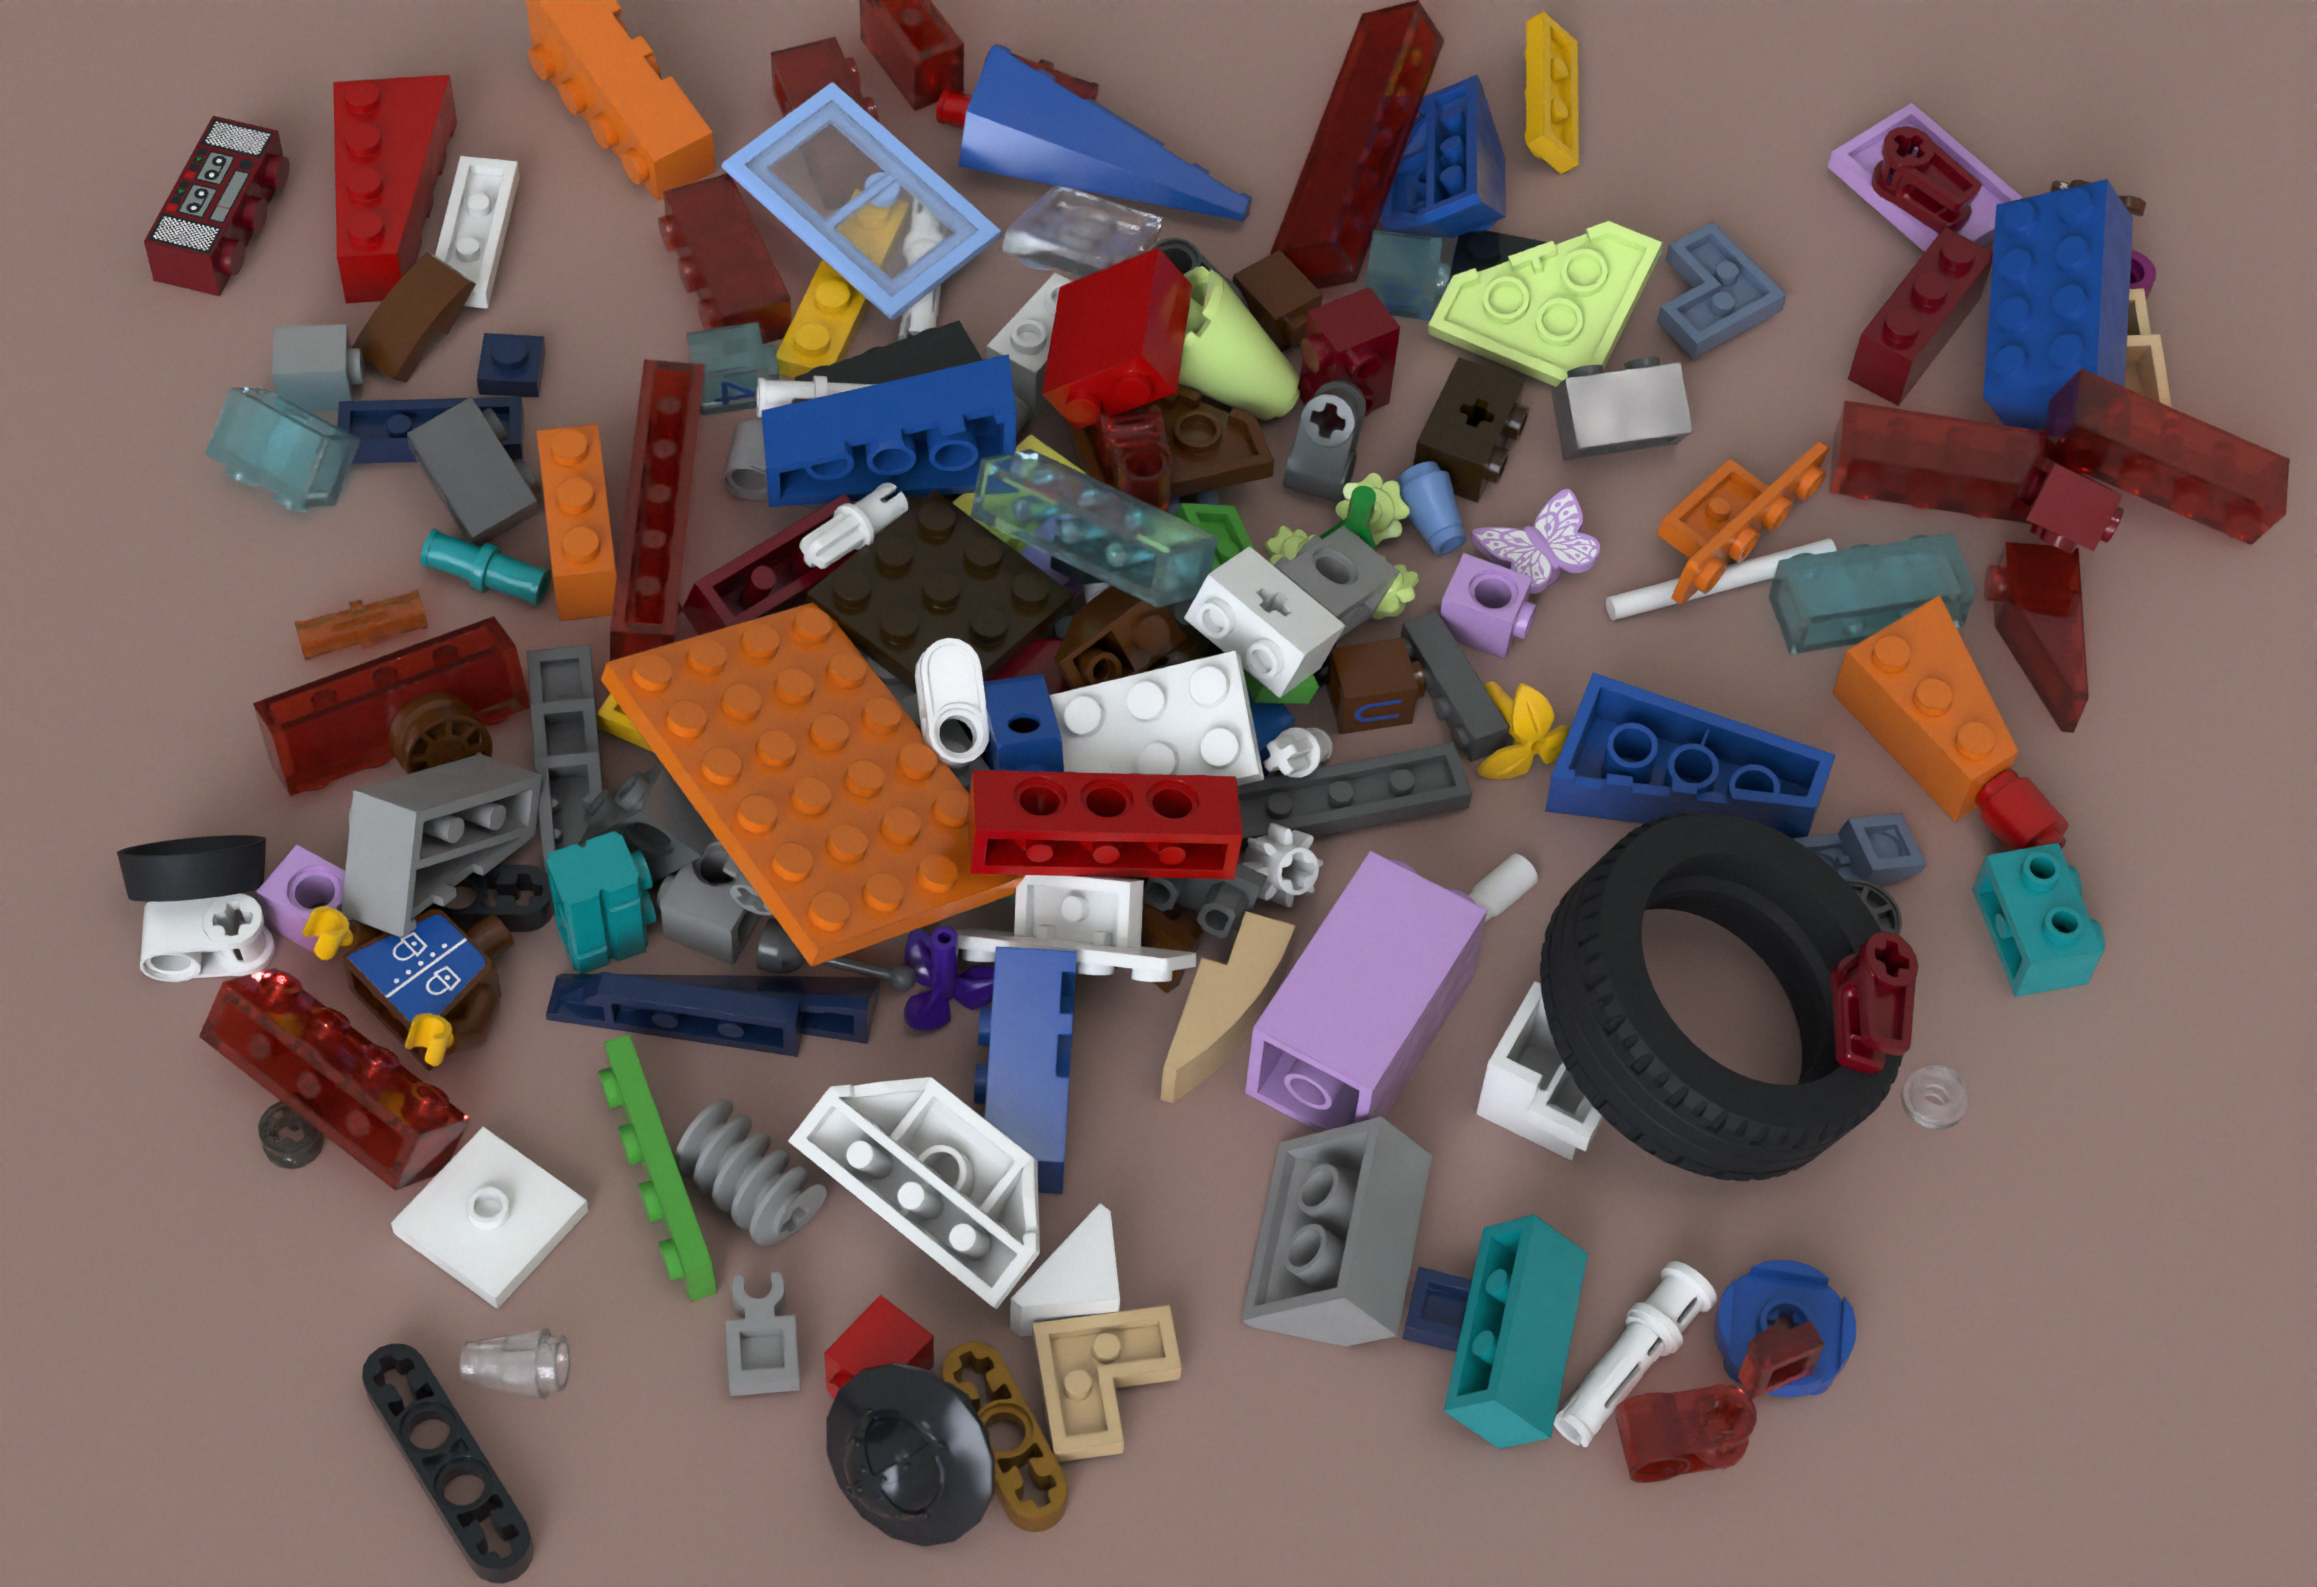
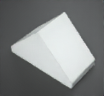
(1074, 1280)

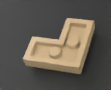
(1084, 1363)

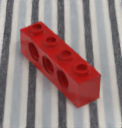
(1103, 824)

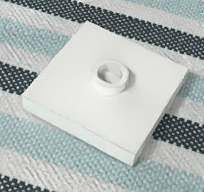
(490, 1217)

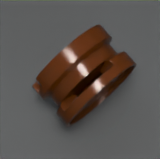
(436, 732)

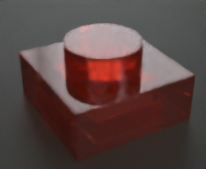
(1780, 1358)

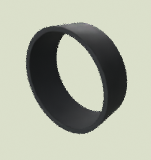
(193, 868)

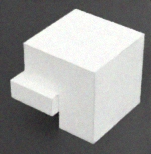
(1531, 1088)

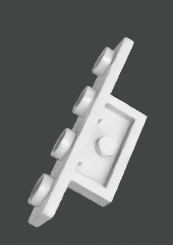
(1081, 915)

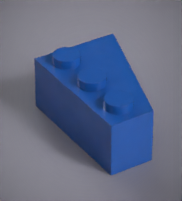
(1030, 1054)

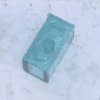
(281, 448)

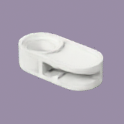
(951, 688)

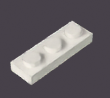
(478, 222)

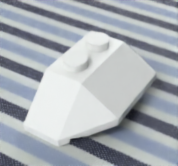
(933, 1176)

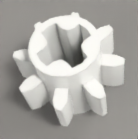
(1286, 863)

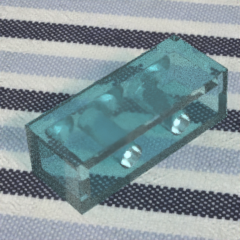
(1861, 590)

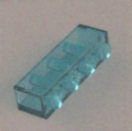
(1093, 527)

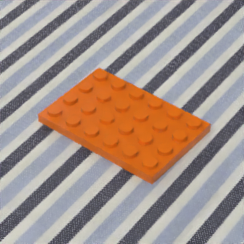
(809, 778)

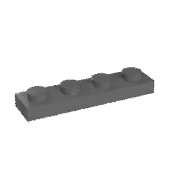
(1357, 794)

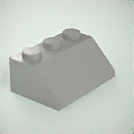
(1339, 1235)

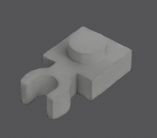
(762, 1344)

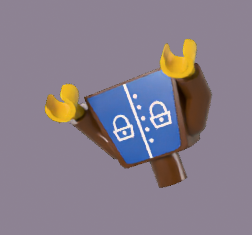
(426, 988)

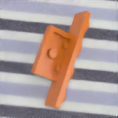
(1729, 513)

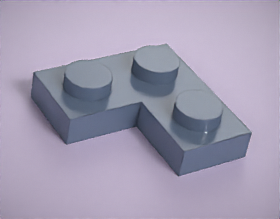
(1726, 292)

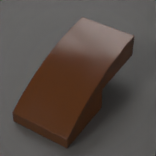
(415, 308)

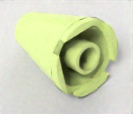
(1231, 353)

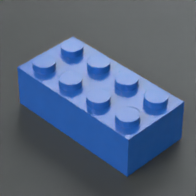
(2056, 298)

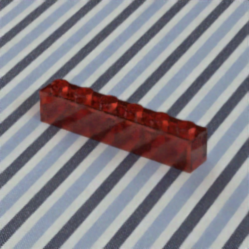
(1359, 144)
(658, 508)

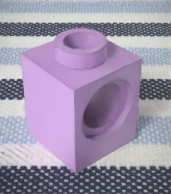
(1487, 605)
(295, 887)

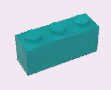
(1516, 1332)

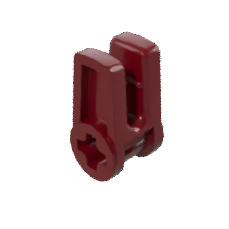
(1924, 185)
(1874, 1002)

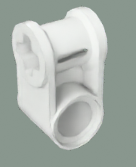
(200, 938)

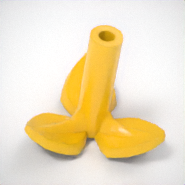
(1529, 724)

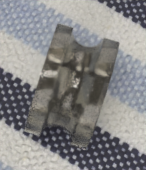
(287, 1152)

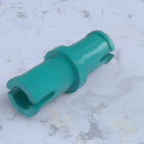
(485, 567)

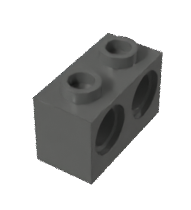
(653, 819)

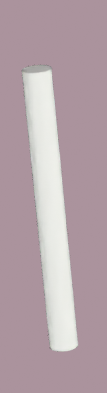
(1735, 576)

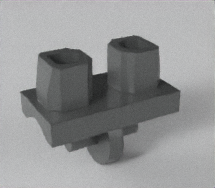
(1218, 901)

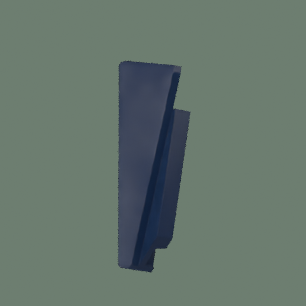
(720, 1009)

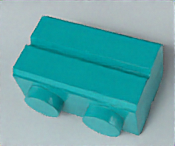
(600, 901)

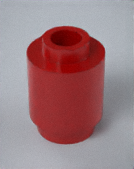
(2019, 813)

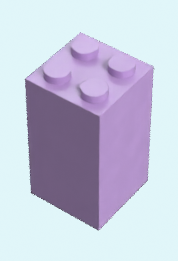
(1365, 997)

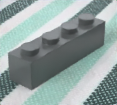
(1455, 687)

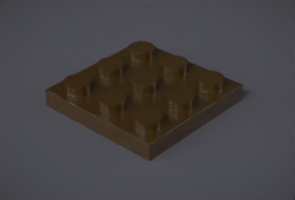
(937, 580)

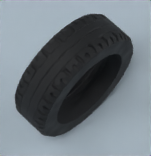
(1632, 1053)

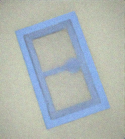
(862, 200)

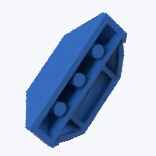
(1450, 168)

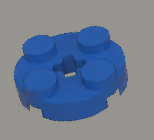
(1790, 1291)

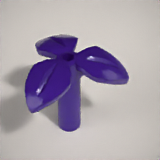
(936, 966)

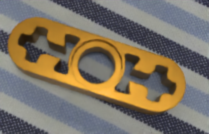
(1009, 1405)

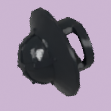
(911, 1454)

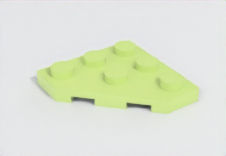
(1550, 303)

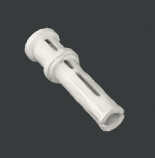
(1651, 1332)

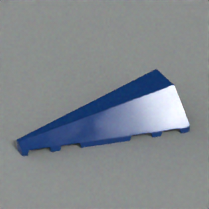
(1046, 134)

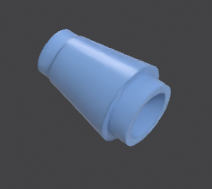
(1433, 506)

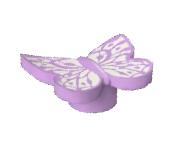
(1545, 547)

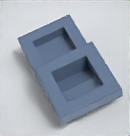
(1870, 849)

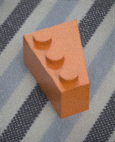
(1928, 706)

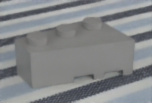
(429, 833)

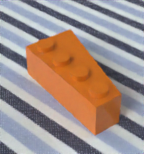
(620, 92)

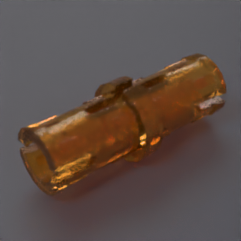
(361, 624)

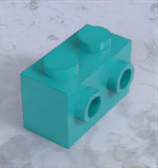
(2038, 919)

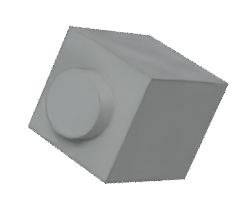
(316, 365)

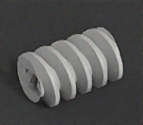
(743, 1179)

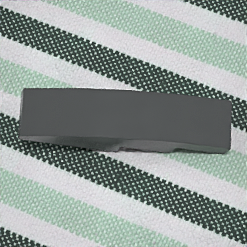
(564, 742)

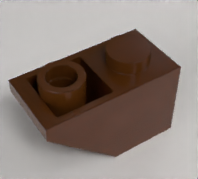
(1115, 639)

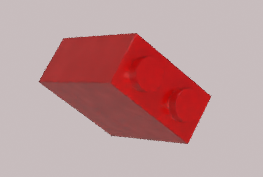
(1117, 338)

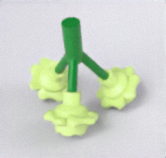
(1371, 514)

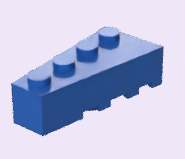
(904, 432)
(1658, 757)

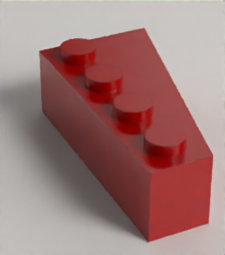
(386, 169)

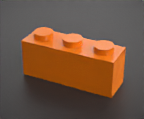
(577, 521)

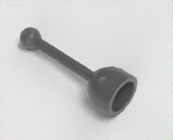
(780, 955)

